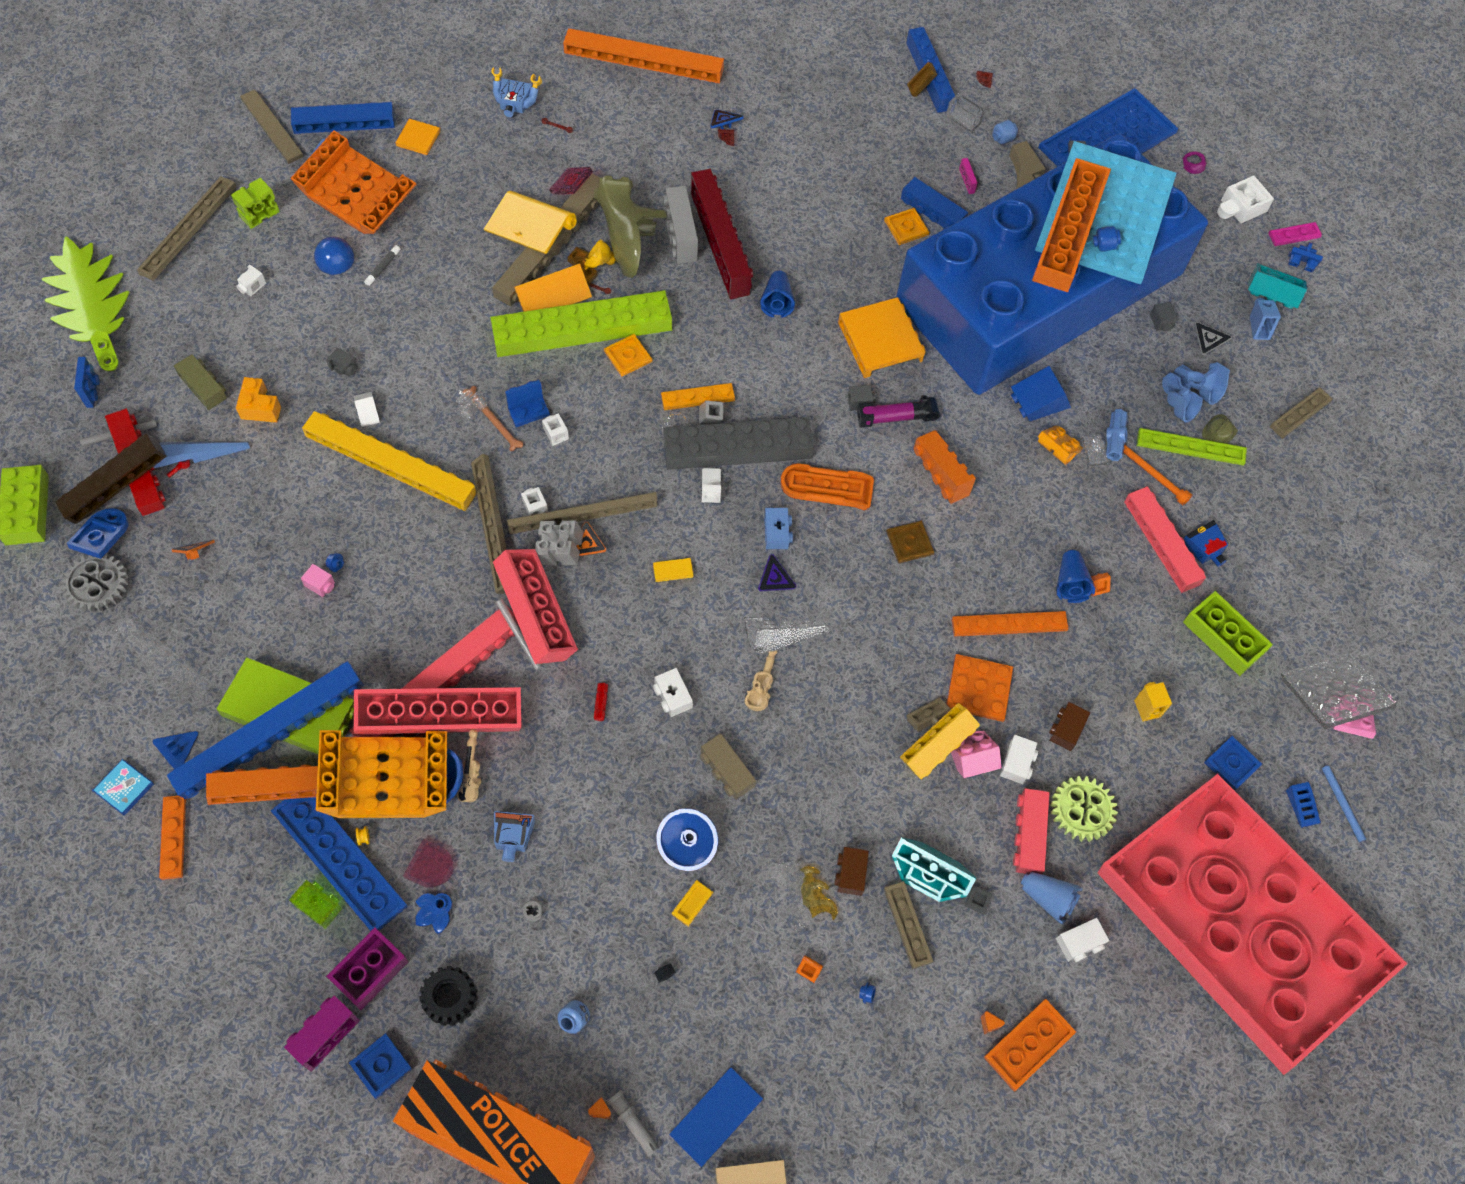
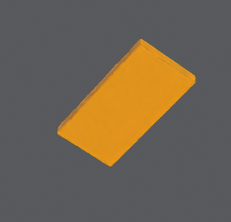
(554, 290)

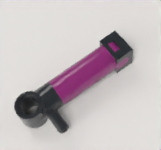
(925, 409)

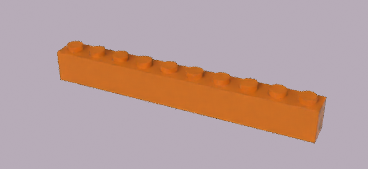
(643, 55)

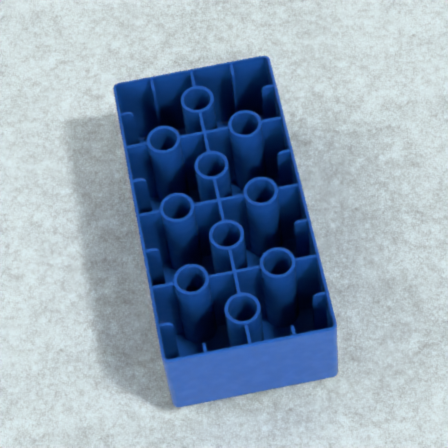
(976, 290)

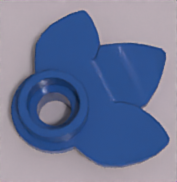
(431, 913)

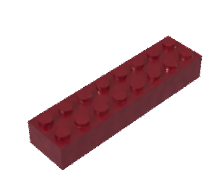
(721, 234)

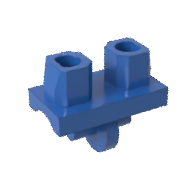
(1304, 254)

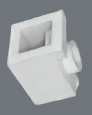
(250, 281)
(555, 429)
(534, 501)

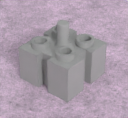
(559, 542)

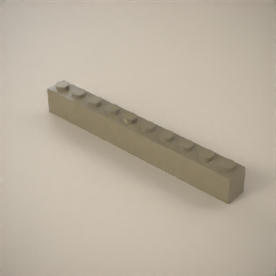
(531, 262)

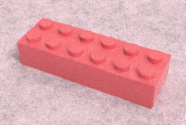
(535, 606)

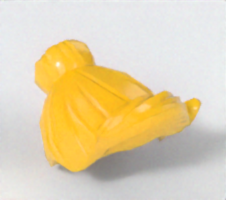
(599, 255)

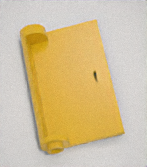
(529, 221)

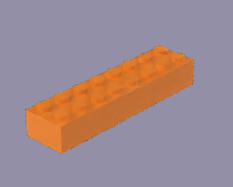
(1071, 225)

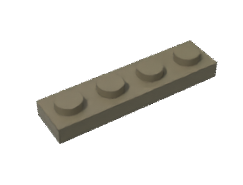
(1301, 413)
(908, 925)

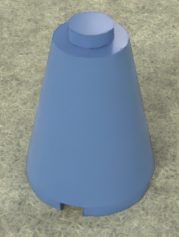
(1052, 894)

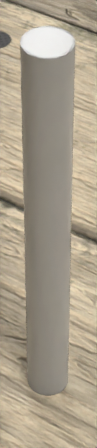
(107, 436)
(516, 630)

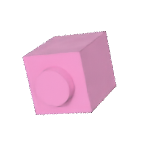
(318, 580)

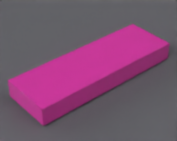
(1295, 234)

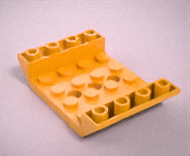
(350, 770)

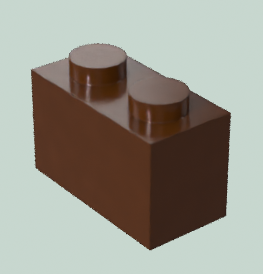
(1069, 726)
(852, 871)

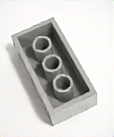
(680, 224)

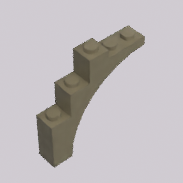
(1026, 163)

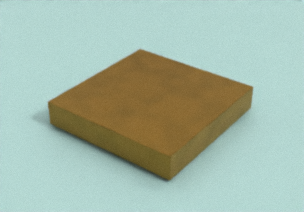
(910, 542)

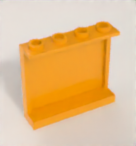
(880, 335)

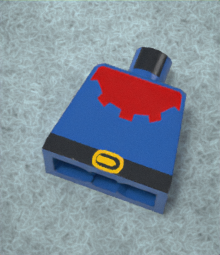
(1207, 543)

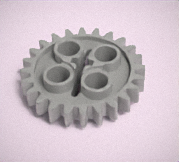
(84, 596)

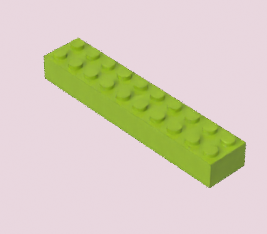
(581, 323)

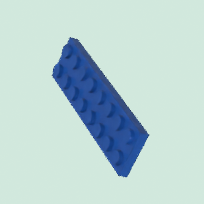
(340, 861)

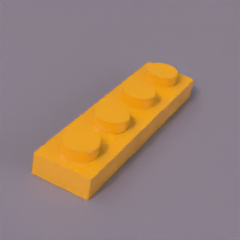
(697, 396)

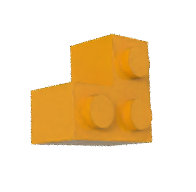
(255, 404)

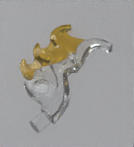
(805, 889)

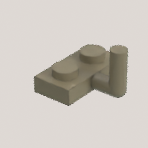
(928, 714)

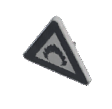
(1209, 338)

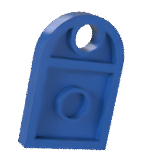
(99, 533)

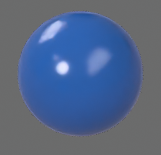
(333, 255)

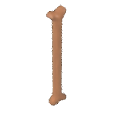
(514, 443)

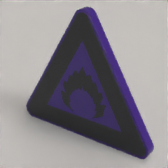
(775, 577)

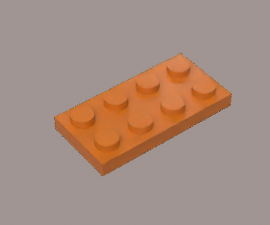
(1029, 1045)

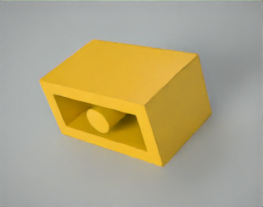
(1153, 701)

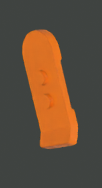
(828, 485)

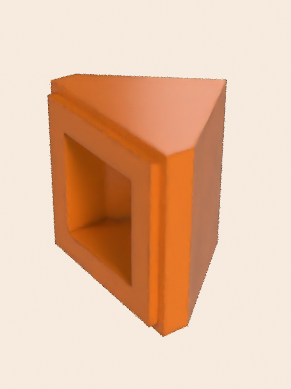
(809, 969)
(991, 1022)
(599, 1110)

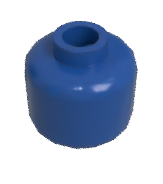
(1107, 238)

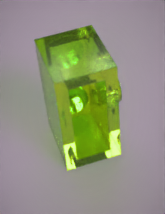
(315, 903)

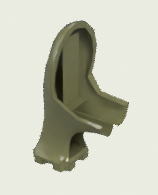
(625, 221)

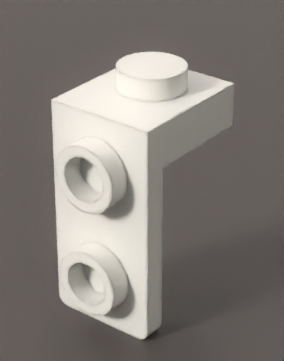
(711, 485)

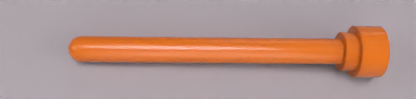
(1182, 495)

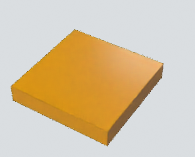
(417, 136)
(906, 226)
(628, 355)

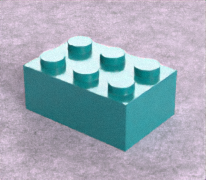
(1277, 286)

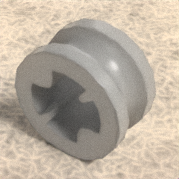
(533, 904)

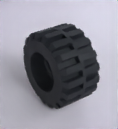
(461, 1008)

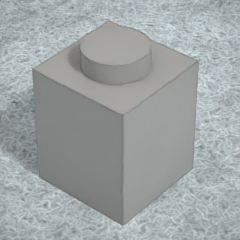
(710, 412)

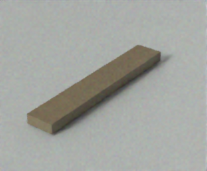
(271, 126)

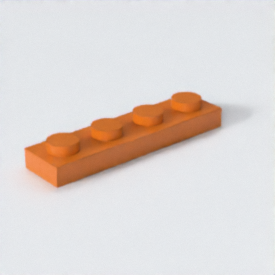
(172, 837)

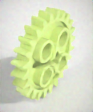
(1101, 812)

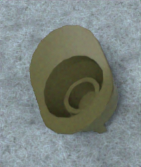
(1219, 429)

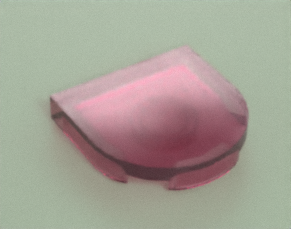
(430, 865)

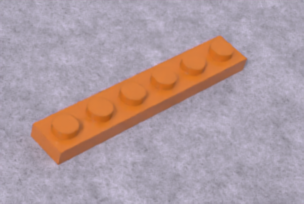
(1009, 623)

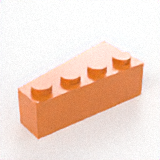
(944, 467)

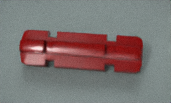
(600, 703)

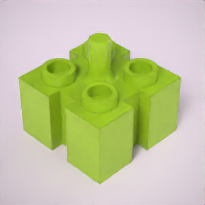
(255, 203)

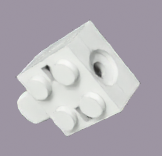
(1245, 200)

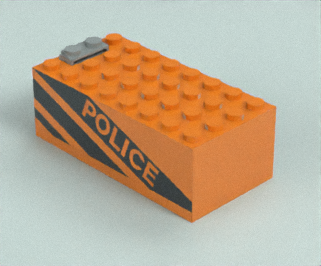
(490, 1131)

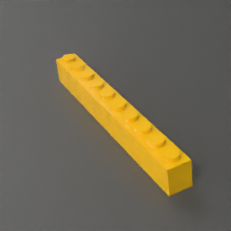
(390, 460)

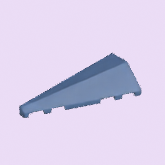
(198, 451)

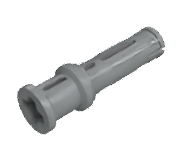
(626, 1113)

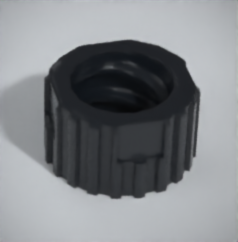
(664, 972)

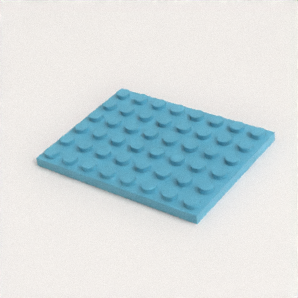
(1130, 201)

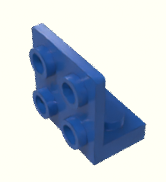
(526, 403)

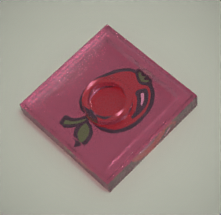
(571, 180)

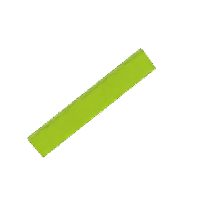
(1191, 446)

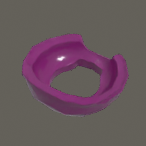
(1194, 168)

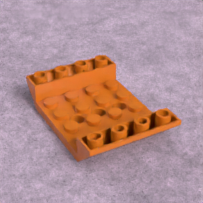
(338, 169)

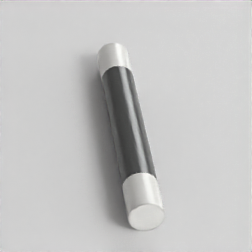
(382, 265)

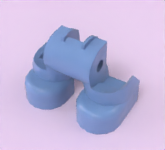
(1188, 403)

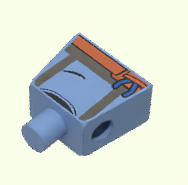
(512, 833)

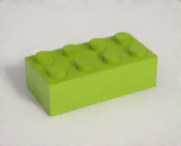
(23, 504)
(1227, 633)

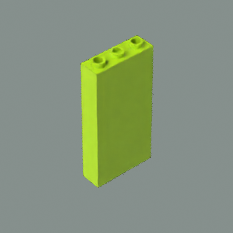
(261, 688)

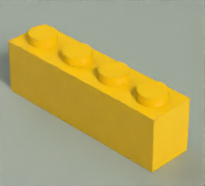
(940, 741)

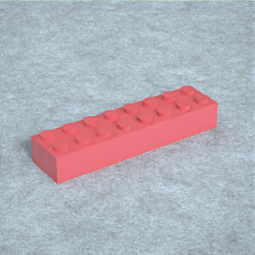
(436, 710)

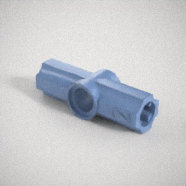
(1116, 435)

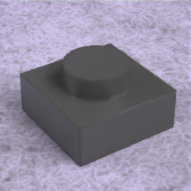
(978, 900)

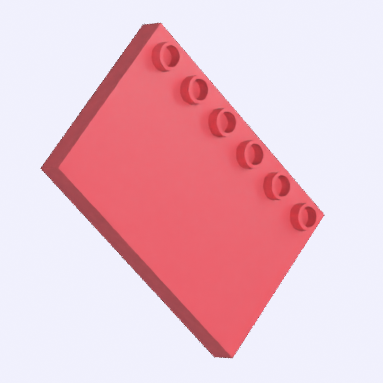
(1251, 922)

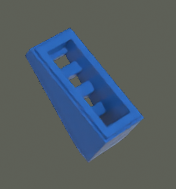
(1297, 806)

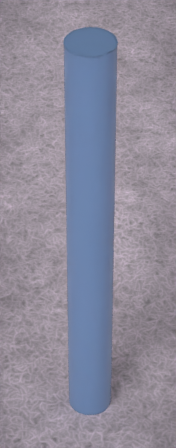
(1344, 804)

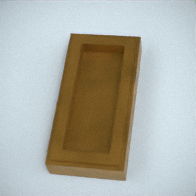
(922, 79)

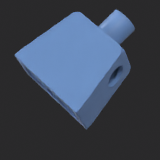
(1264, 319)

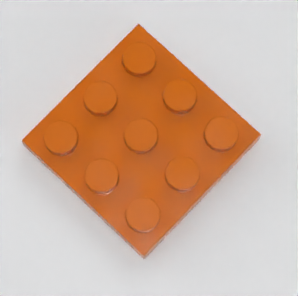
(980, 687)

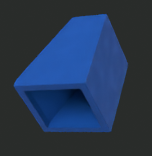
(1040, 395)

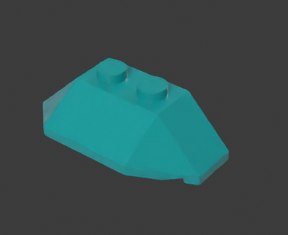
(931, 871)

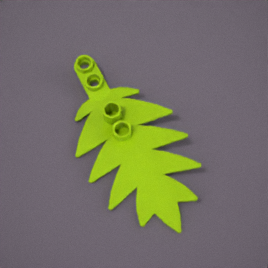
(86, 297)

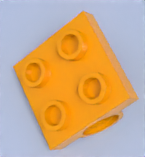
(1063, 445)

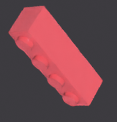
(1032, 831)

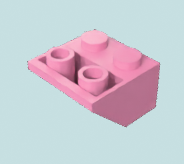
(977, 755)

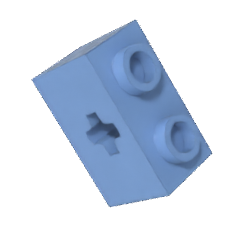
(775, 537)

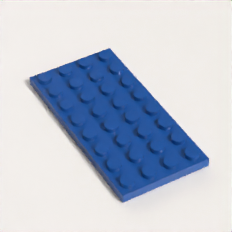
(1128, 115)

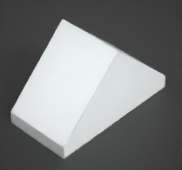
(366, 409)

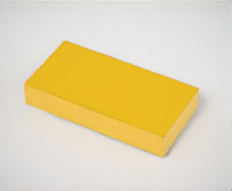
(673, 570)
(692, 903)

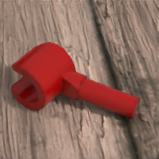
(182, 465)

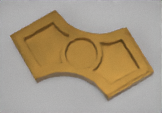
(579, 256)

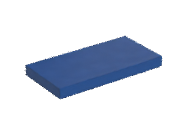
(716, 1117)

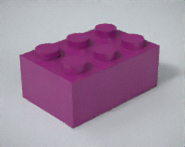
(367, 969)
(321, 1033)

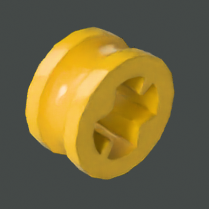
(362, 835)

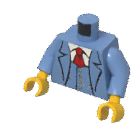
(514, 95)

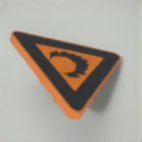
(590, 542)
(191, 550)

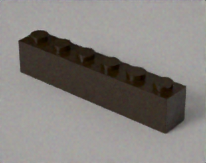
(110, 478)

